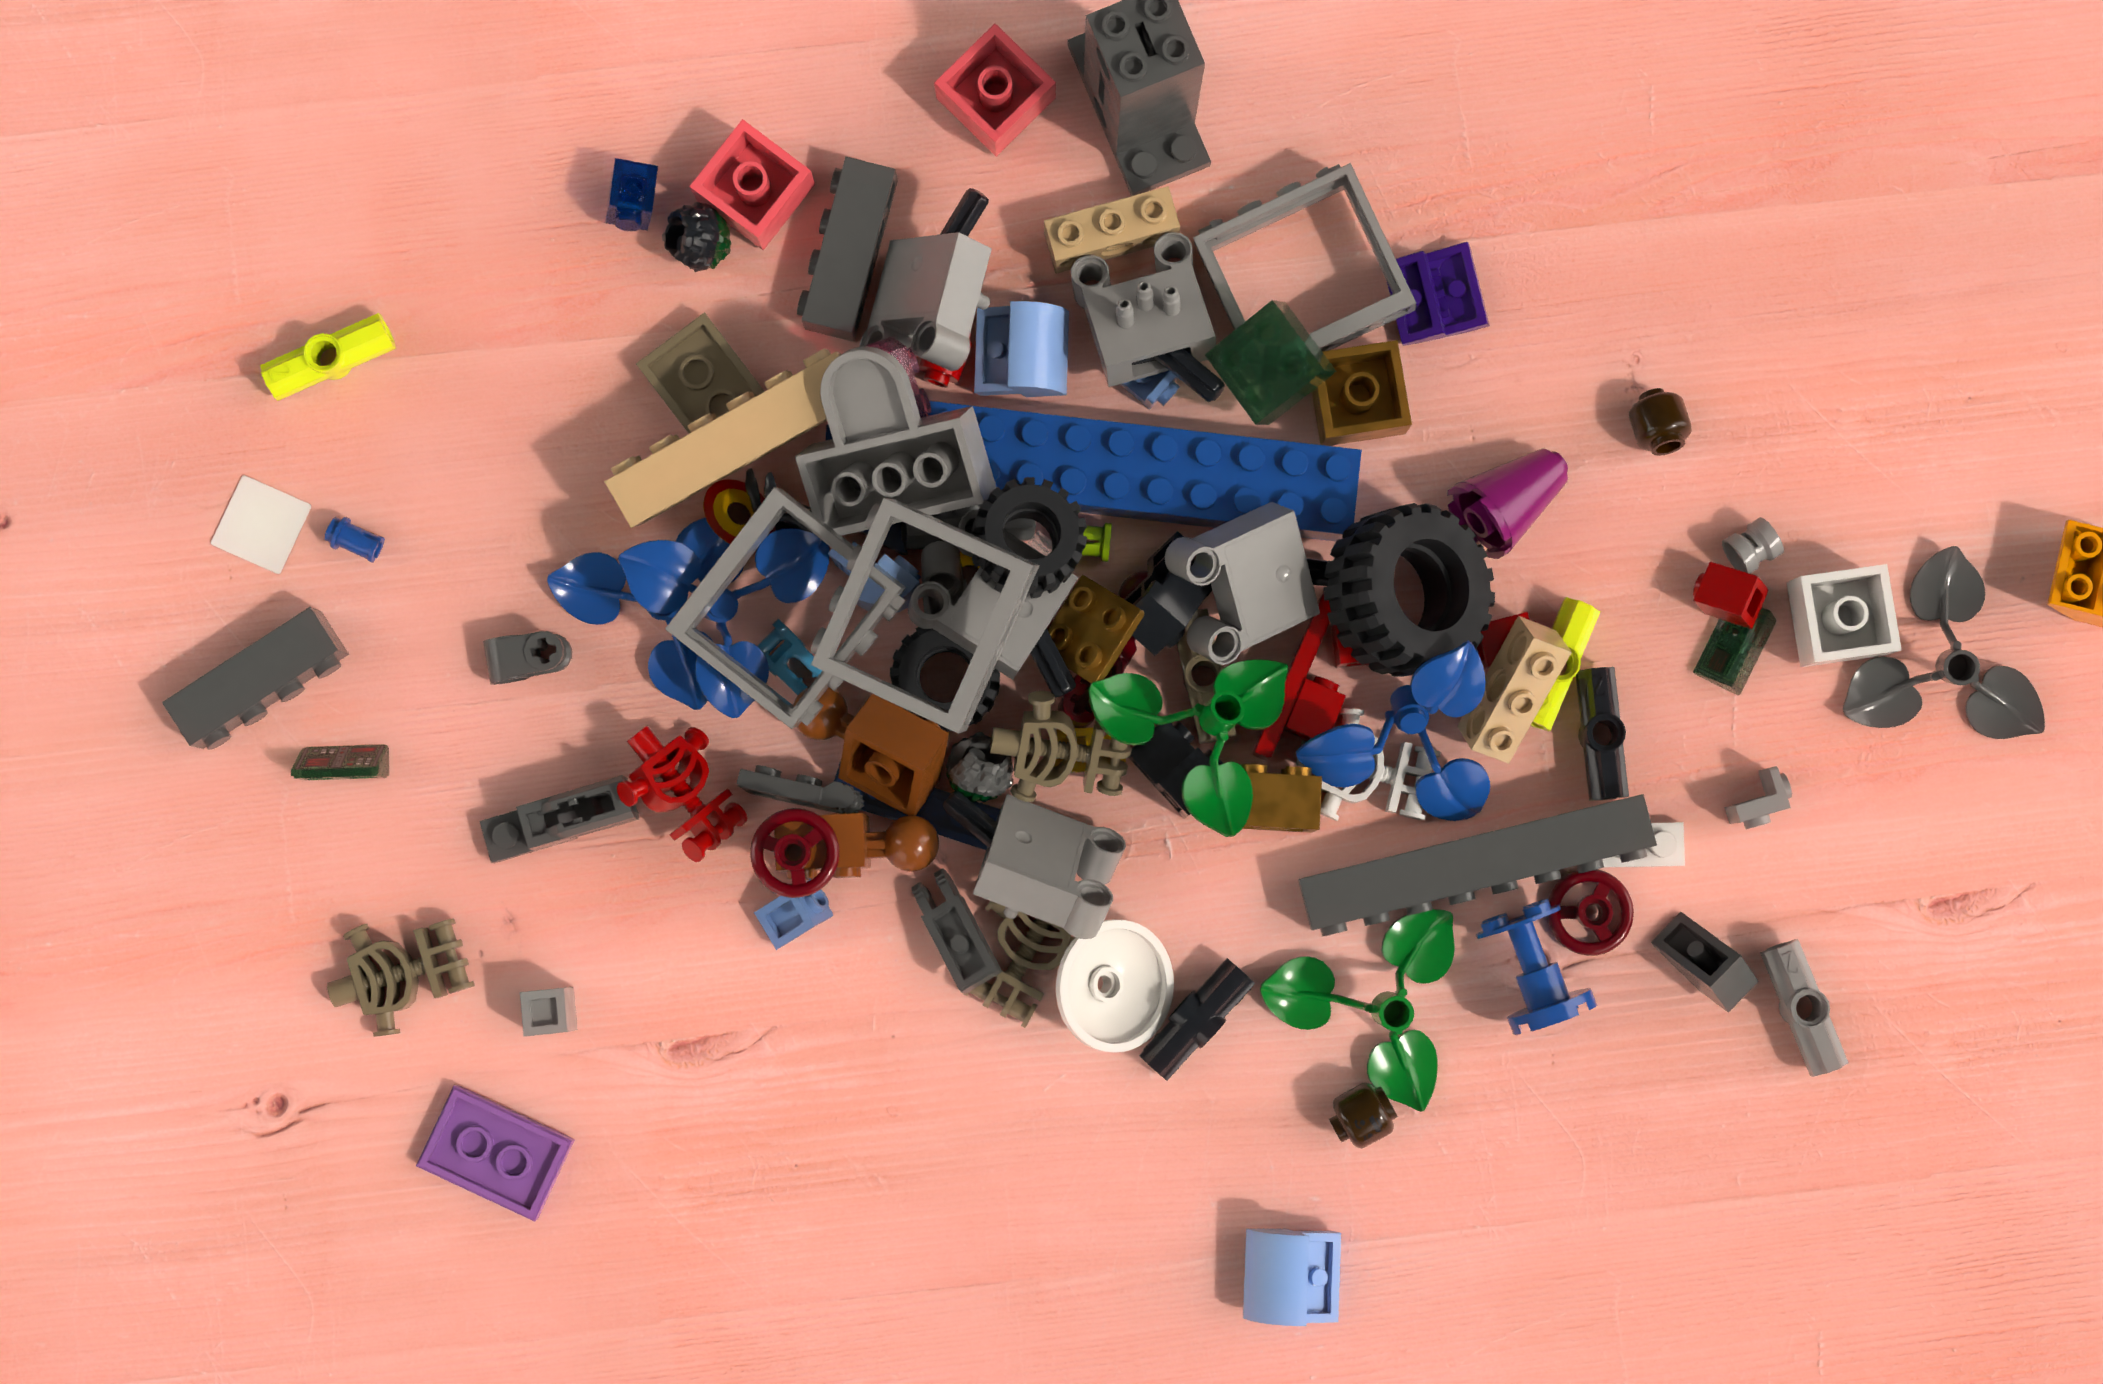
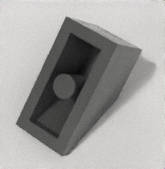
(1705, 961)

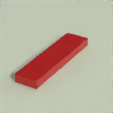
(1295, 678)

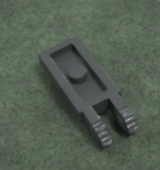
(804, 791)
(956, 934)

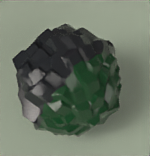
(697, 236)

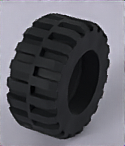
(1365, 598)

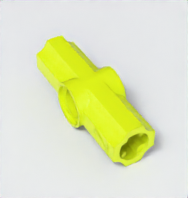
(303, 367)
(1574, 625)

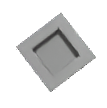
(548, 1011)

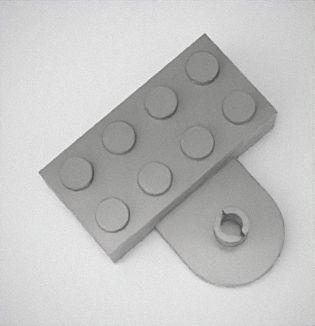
(887, 448)

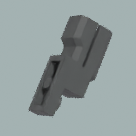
(556, 820)

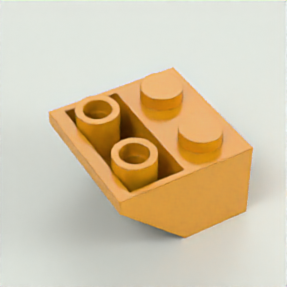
(2079, 574)

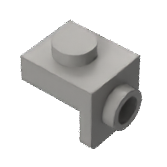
(1757, 811)

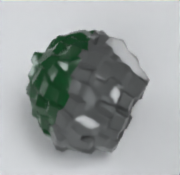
(977, 771)

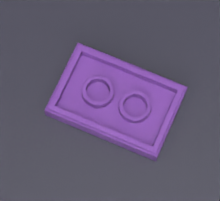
(495, 1152)

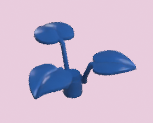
(664, 571)
(591, 592)
(1445, 682)

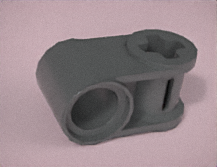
(519, 656)

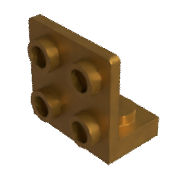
(1093, 629)

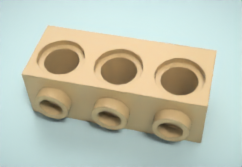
(1111, 228)
(1515, 689)

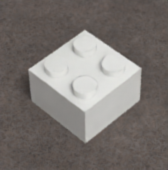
(1843, 615)

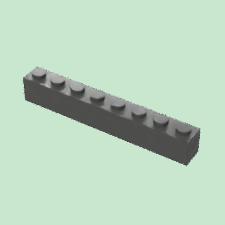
(1476, 863)

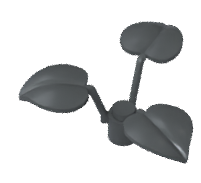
(2005, 700)

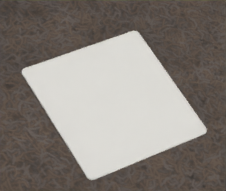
(261, 524)

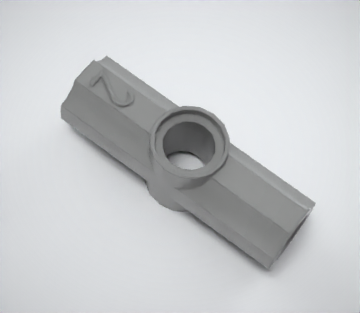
(1816, 1033)

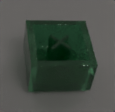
(1270, 362)

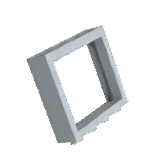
(1289, 201)
(725, 570)
(992, 640)

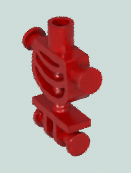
(659, 761)

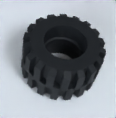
(1044, 507)
(916, 651)

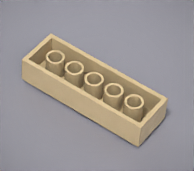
(721, 444)

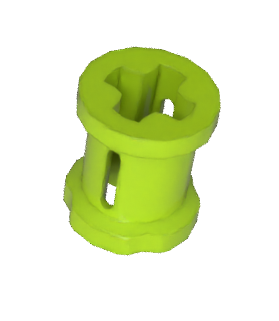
(1099, 549)

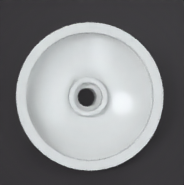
(1134, 988)

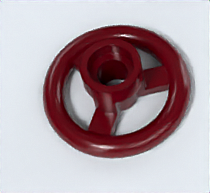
(799, 886)
(1607, 940)

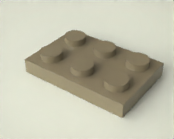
(697, 372)

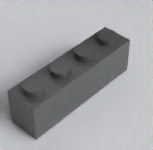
(849, 248)
(255, 679)

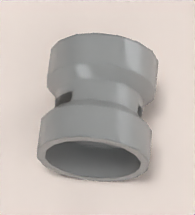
(1753, 546)

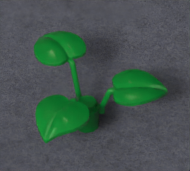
(1243, 694)
(1407, 1064)

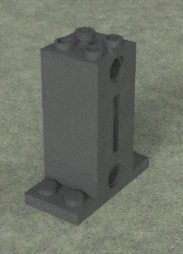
(1144, 89)

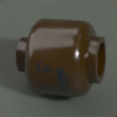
(1660, 422)
(1363, 1115)

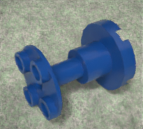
(1540, 983)

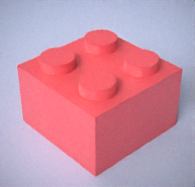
(995, 89)
(753, 184)

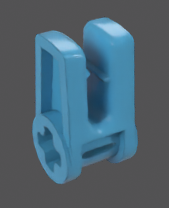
(790, 648)

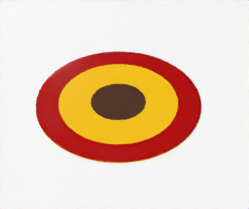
(728, 508)

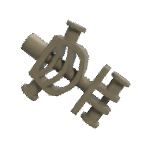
(1019, 744)
(1020, 962)
(368, 983)

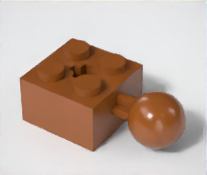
(883, 749)
(907, 843)

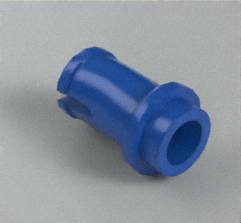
(354, 539)

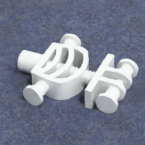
(1383, 774)

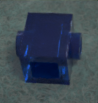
(631, 195)

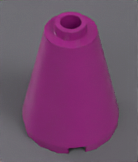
(1508, 499)

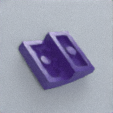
(1444, 293)

